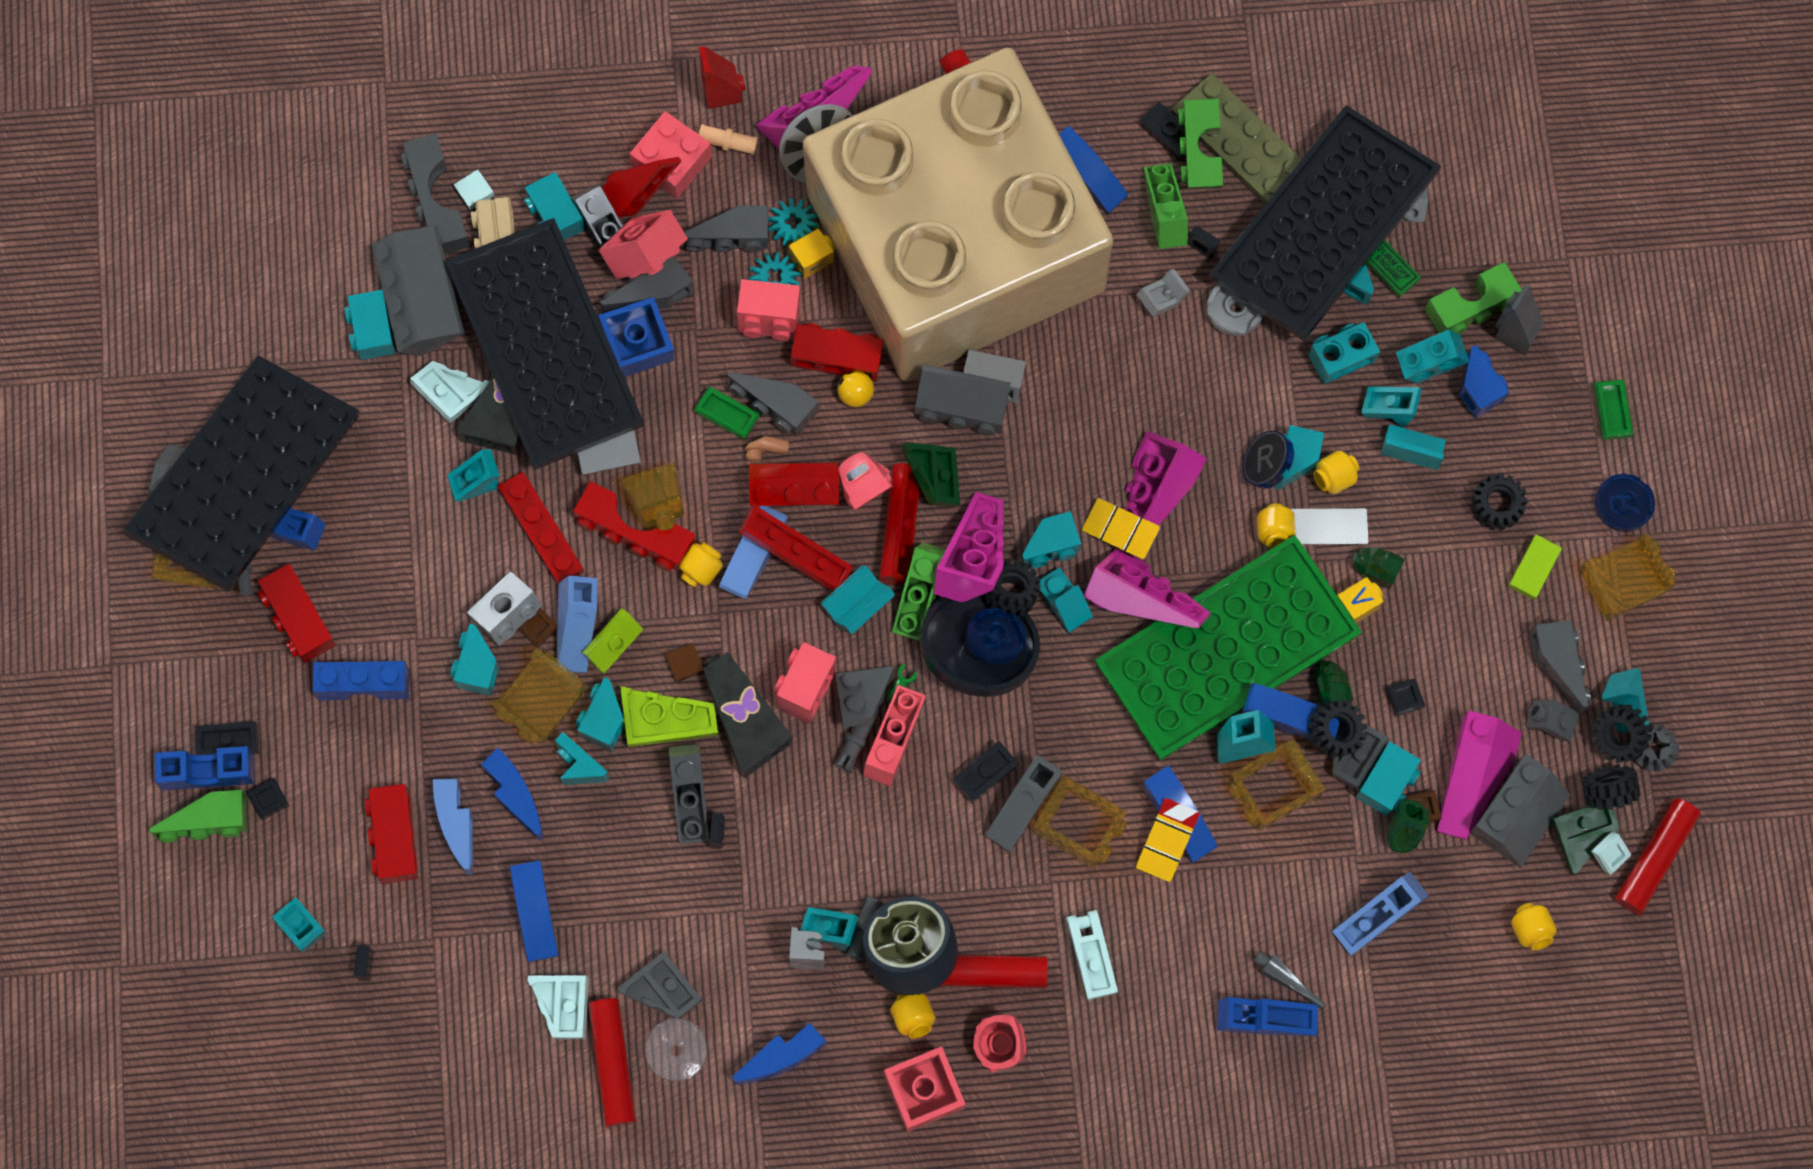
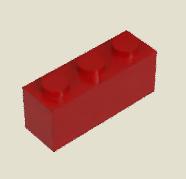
(836, 351)
(793, 484)
(295, 614)
(392, 834)

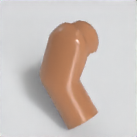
(764, 444)

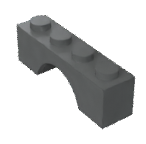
(427, 163)

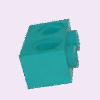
(1347, 357)
(1432, 357)

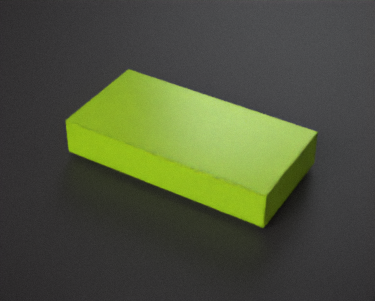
(1535, 567)

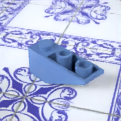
(576, 620)

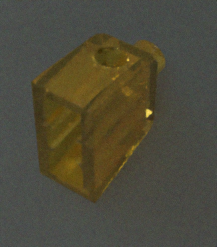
(655, 496)

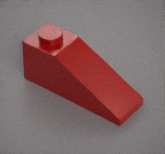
(719, 79)
(634, 187)

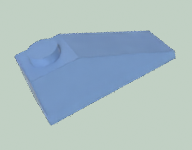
(1380, 913)

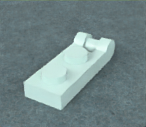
(1092, 956)

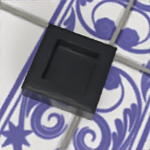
(1203, 242)
(1405, 697)
(268, 799)
(717, 831)
(363, 963)

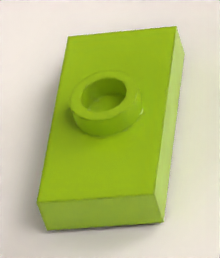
(612, 640)

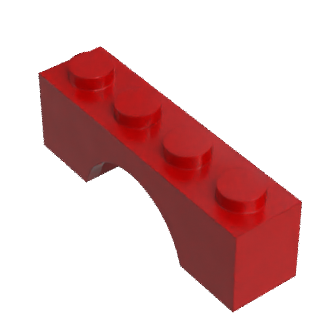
(599, 511)

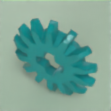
(784, 230)
(787, 275)

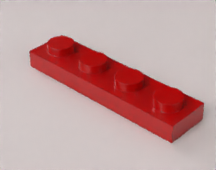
(540, 528)
(795, 548)

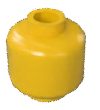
(1336, 472)
(1275, 525)
(700, 564)
(1534, 926)
(913, 1015)

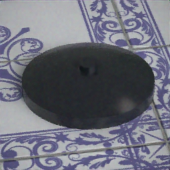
(953, 663)

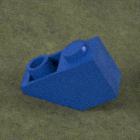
(1480, 385)

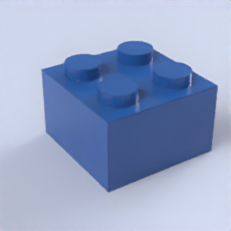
(637, 336)

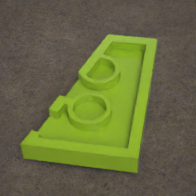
(665, 719)

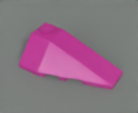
(837, 90)
(1127, 587)

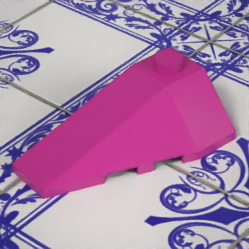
(1161, 477)
(974, 553)
(1479, 765)

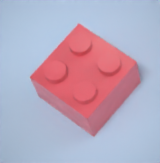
(673, 139)
(643, 245)
(768, 309)
(805, 683)
(924, 1089)

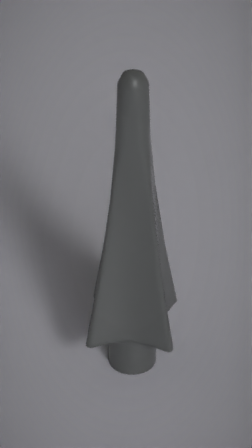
(1276, 970)

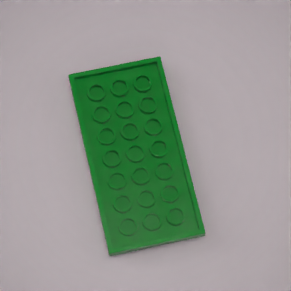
(1261, 630)

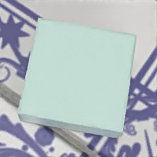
(473, 188)
(1611, 853)

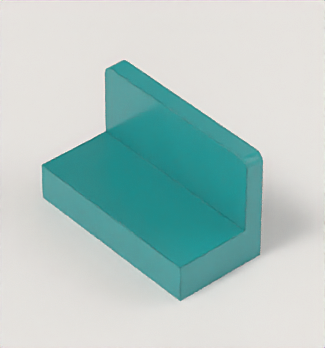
(1413, 447)
(856, 600)

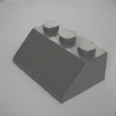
(962, 400)
(1521, 811)

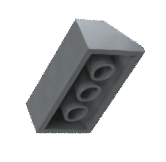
(417, 290)

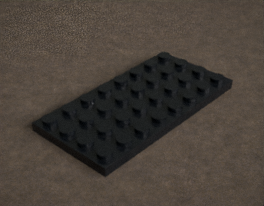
(1324, 222)
(544, 343)
(242, 473)

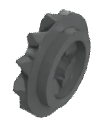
(1666, 755)

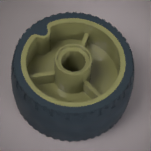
(910, 945)

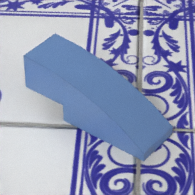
(747, 563)
(454, 821)

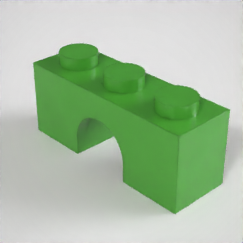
(1201, 170)
(1455, 313)

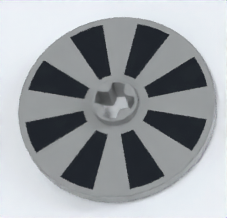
(803, 125)

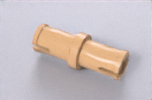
(728, 139)

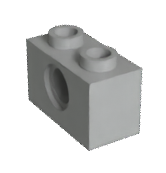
(490, 612)

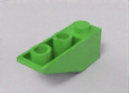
(1166, 206)
(918, 591)
(212, 814)

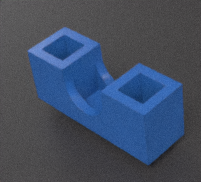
(341, 679)
(189, 771)

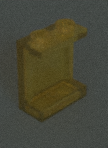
(1628, 577)
(540, 697)

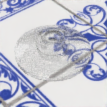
(672, 1033)

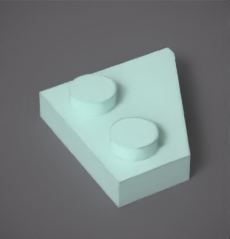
(447, 389)
(563, 1004)

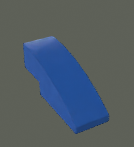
(1098, 178)
(300, 529)
(1285, 710)
(1166, 785)
(513, 792)
(534, 911)
(1267, 1017)
(781, 1057)

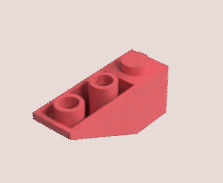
(894, 736)

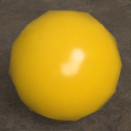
(855, 389)

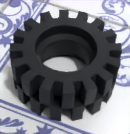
(1510, 489)
(1011, 601)
(1352, 724)
(1634, 724)
(1611, 787)

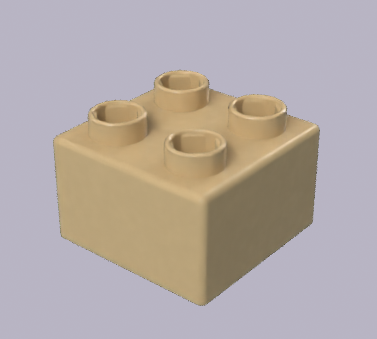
(957, 213)

